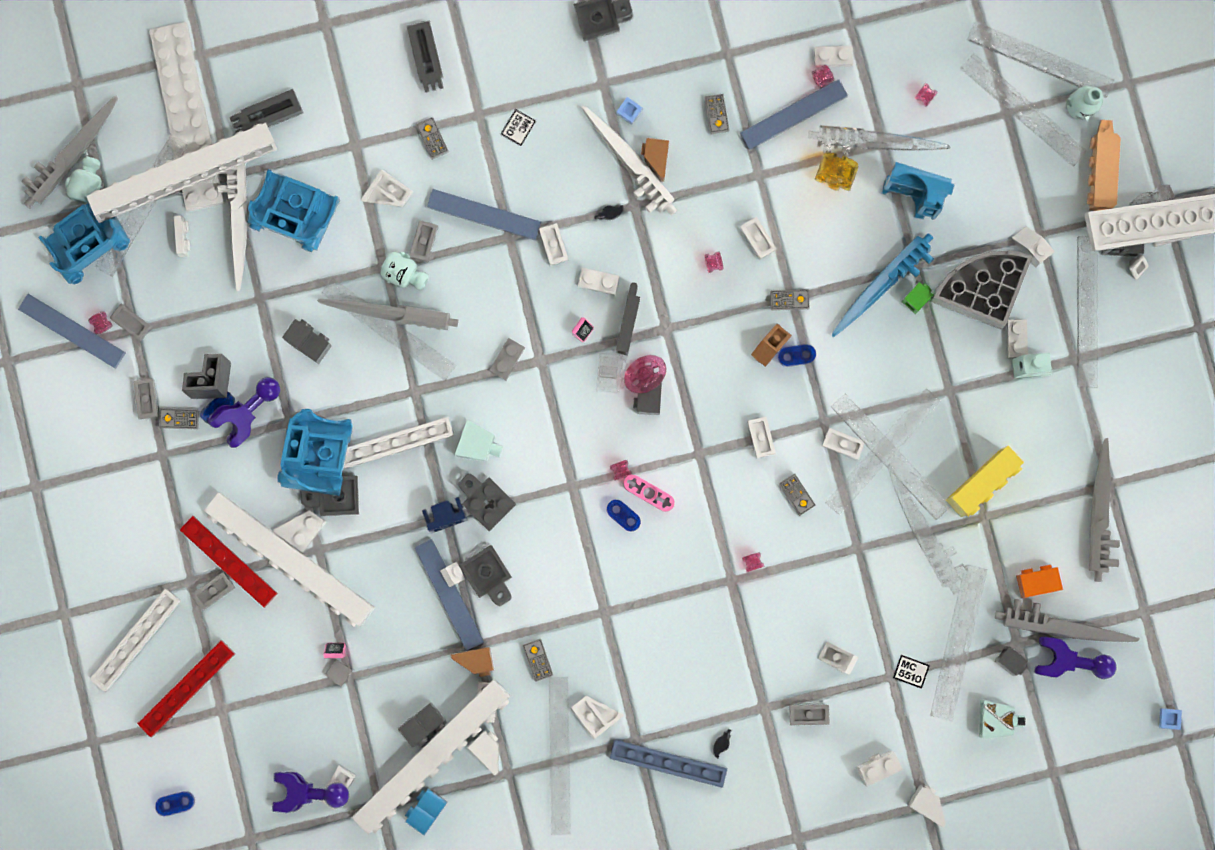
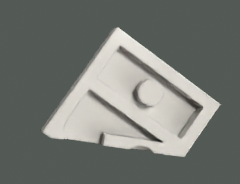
(387, 191)
(301, 530)
(595, 716)

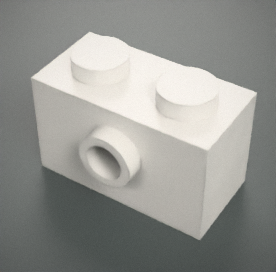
(879, 767)

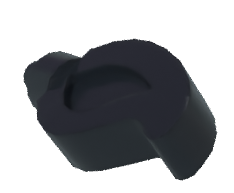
(609, 213)
(722, 743)

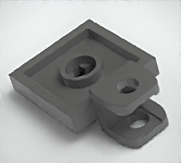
(611, 16)
(478, 494)
(329, 505)
(489, 584)

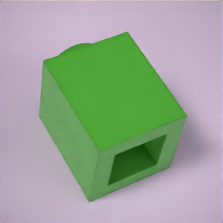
(918, 297)

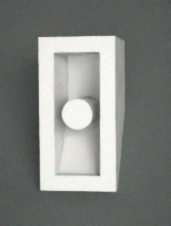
(1033, 244)
(487, 750)
(928, 804)

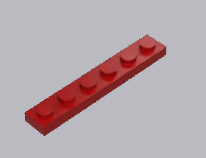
(228, 561)
(186, 689)

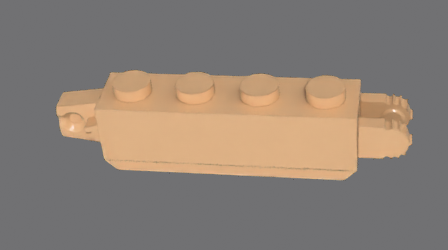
(1104, 168)

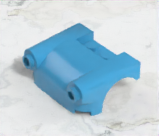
(924, 187)
(292, 210)
(81, 241)
(314, 453)

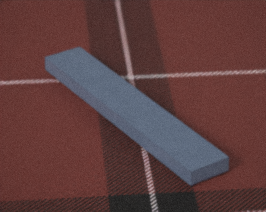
(794, 114)
(484, 214)
(71, 331)
(450, 596)
(668, 763)

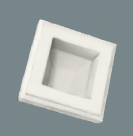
(1138, 266)

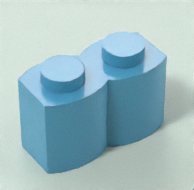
(426, 811)

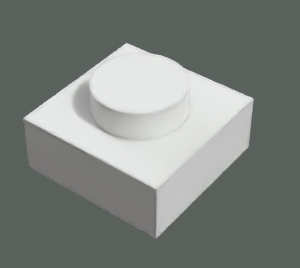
(452, 574)

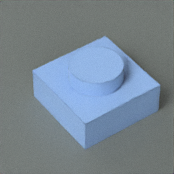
(629, 110)
(1170, 719)

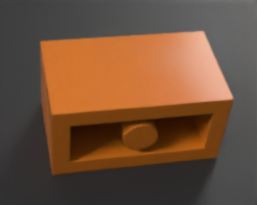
(1039, 582)

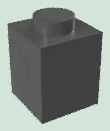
(1011, 661)

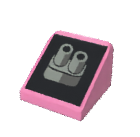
(582, 329)
(335, 650)

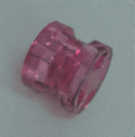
(822, 76)
(926, 94)
(713, 262)
(100, 322)
(620, 470)
(753, 562)

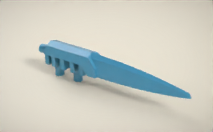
(903, 263)

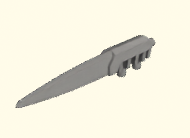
(55, 172)
(401, 314)
(1099, 536)
(1040, 623)

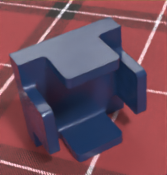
(444, 516)

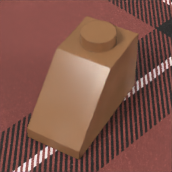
(655, 156)
(771, 345)
(476, 661)

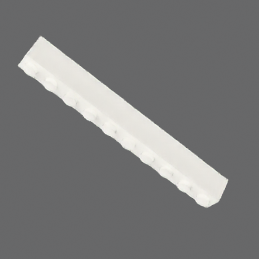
(181, 172)
(289, 559)
(426, 761)

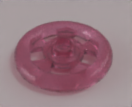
(645, 374)

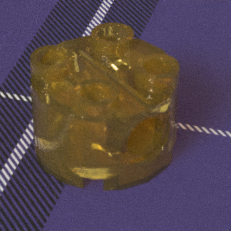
(837, 171)

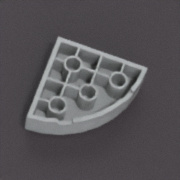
(984, 286)

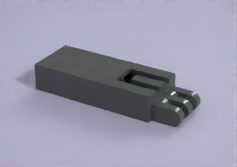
(424, 52)
(274, 111)
(628, 321)

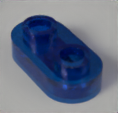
(796, 355)
(213, 405)
(623, 516)
(175, 802)

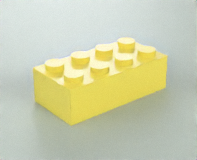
(984, 481)

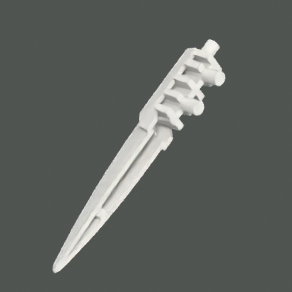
(637, 168)
(237, 194)

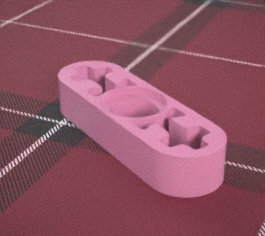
(647, 485)

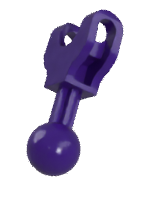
(241, 415)
(1065, 660)
(301, 792)

